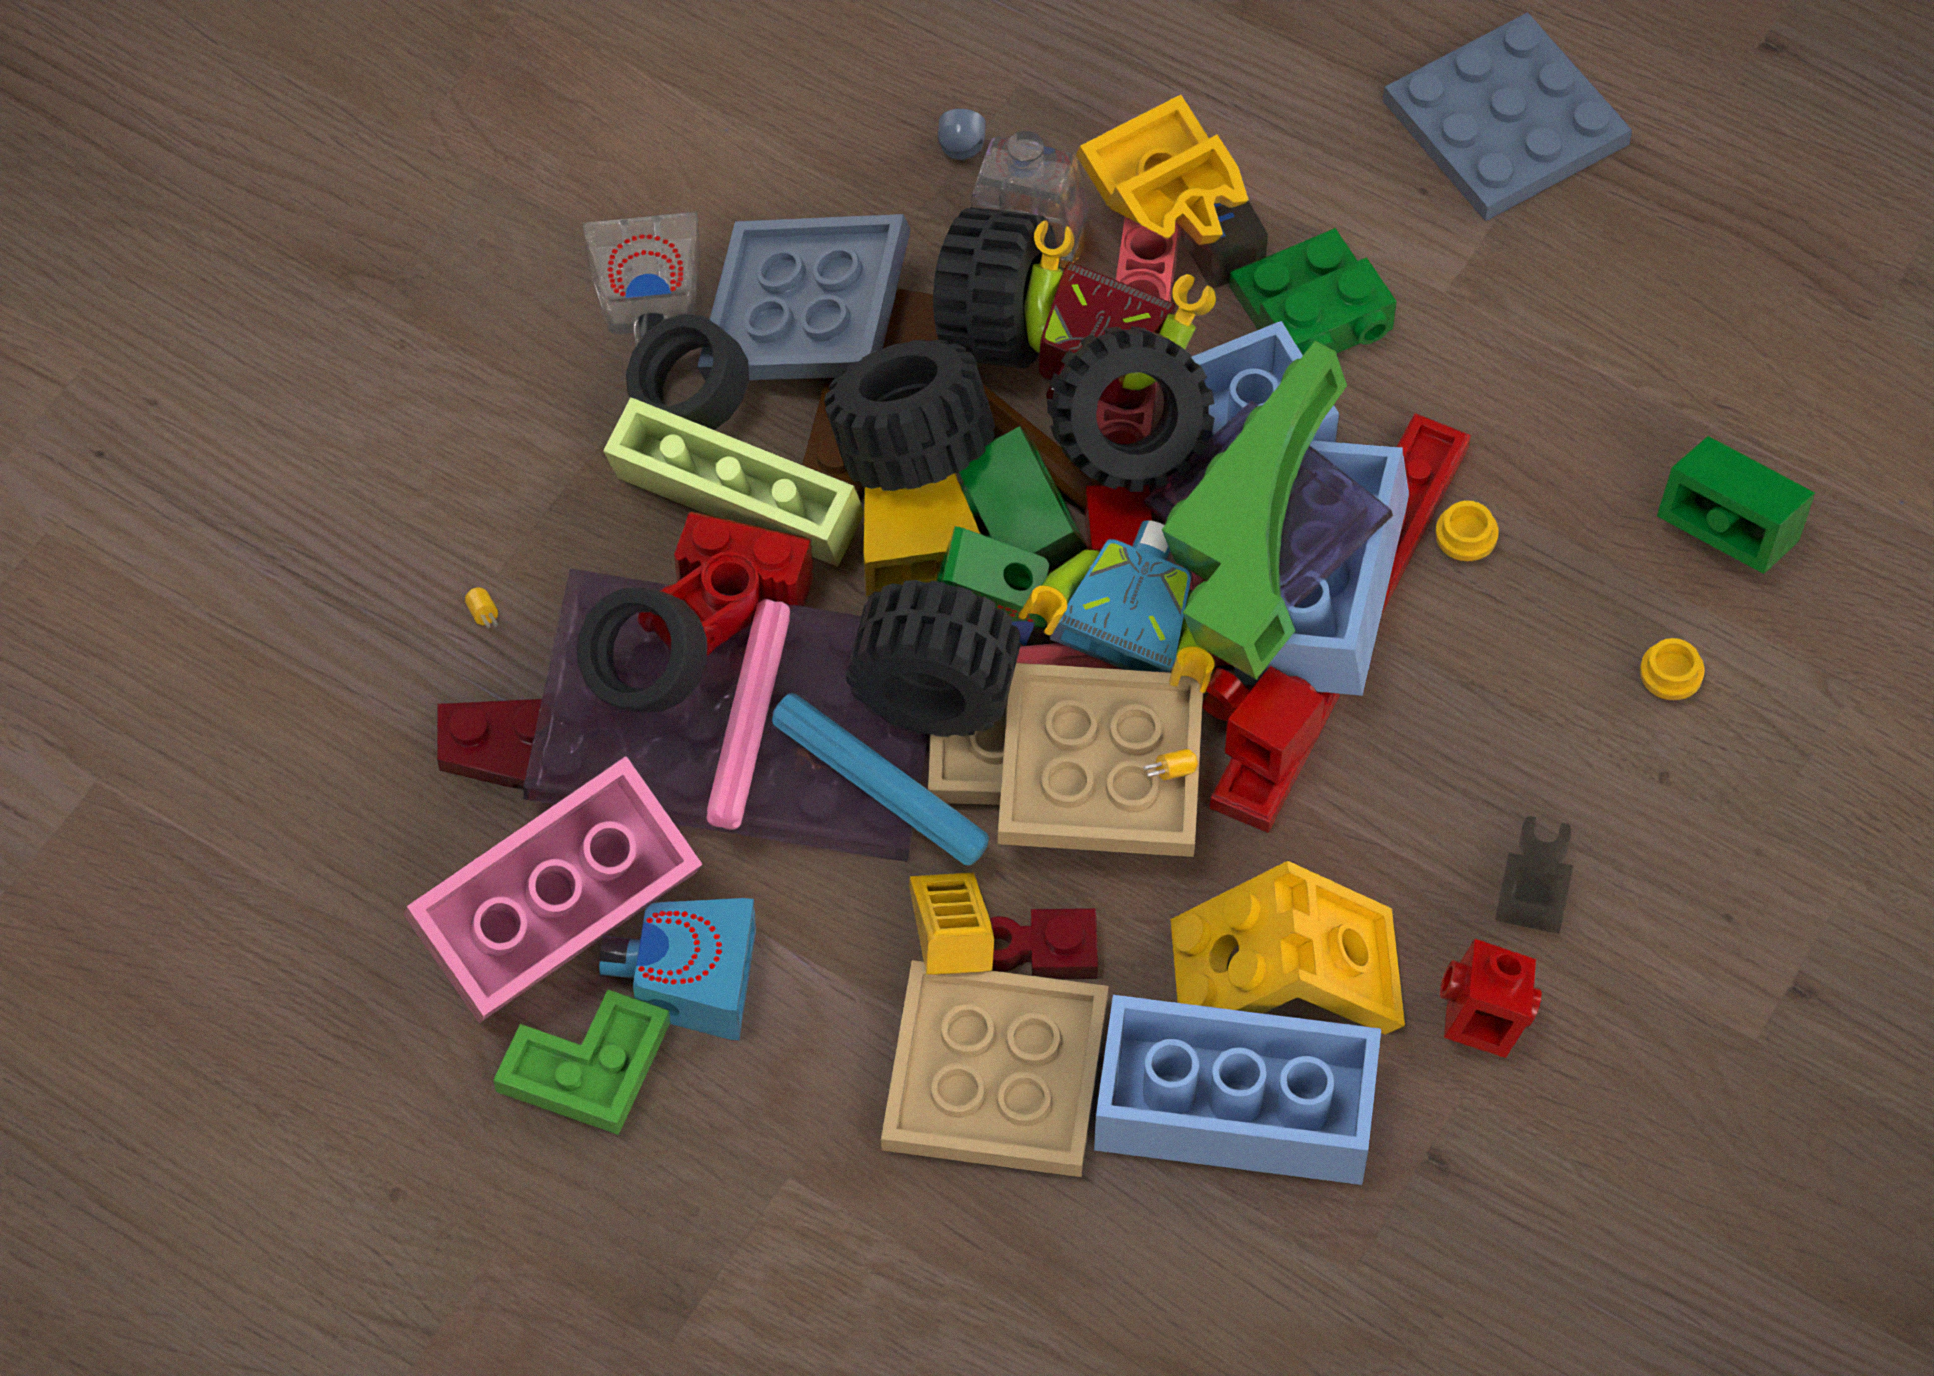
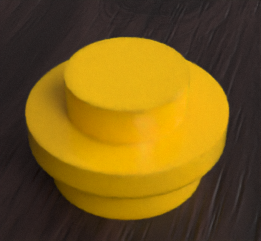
(1467, 531)
(1672, 669)

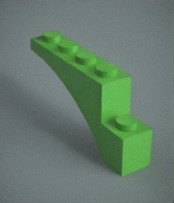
(1237, 514)

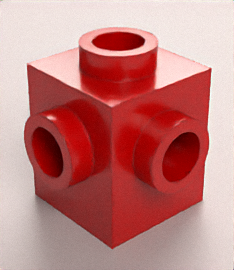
(1490, 997)

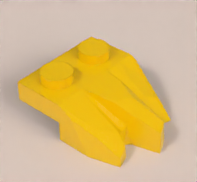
(1165, 172)

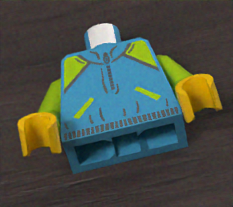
(1124, 608)

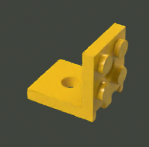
(1294, 941)

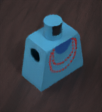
(690, 962)

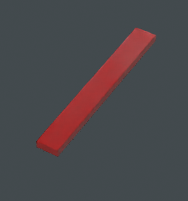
(1431, 460)

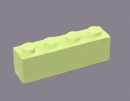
(732, 479)

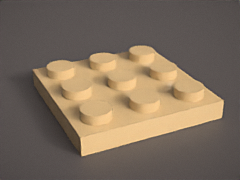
(1080, 757)
(996, 1069)

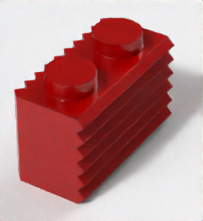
(781, 558)

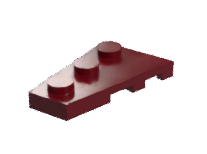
(487, 739)

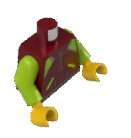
(1080, 302)

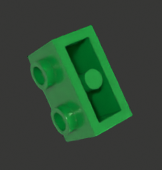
(1020, 499)
(1735, 504)

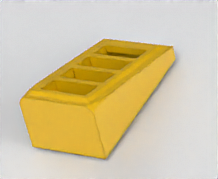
(952, 923)

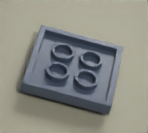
(1506, 116)
(808, 293)

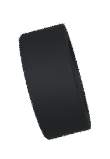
(671, 341)
(597, 642)

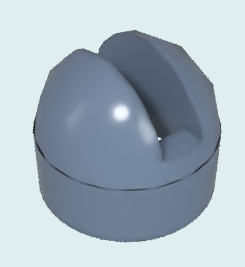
(961, 133)

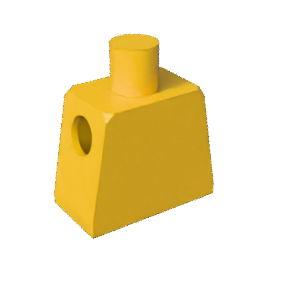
(911, 531)

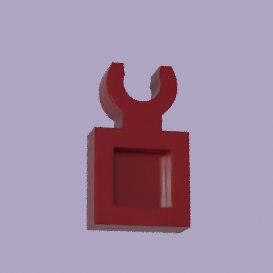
(1056, 943)

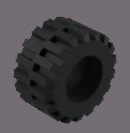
(985, 284)
(909, 415)
(1174, 437)
(933, 658)

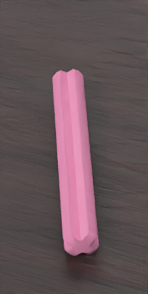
(748, 715)

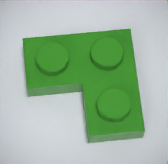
(588, 1080)

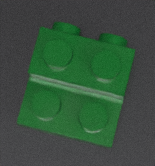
(1317, 294)

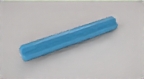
(880, 779)

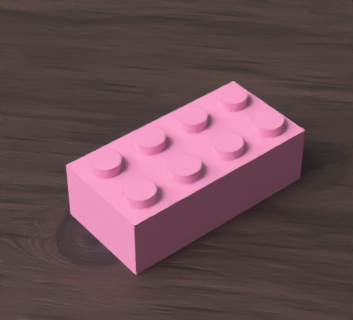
(552, 889)

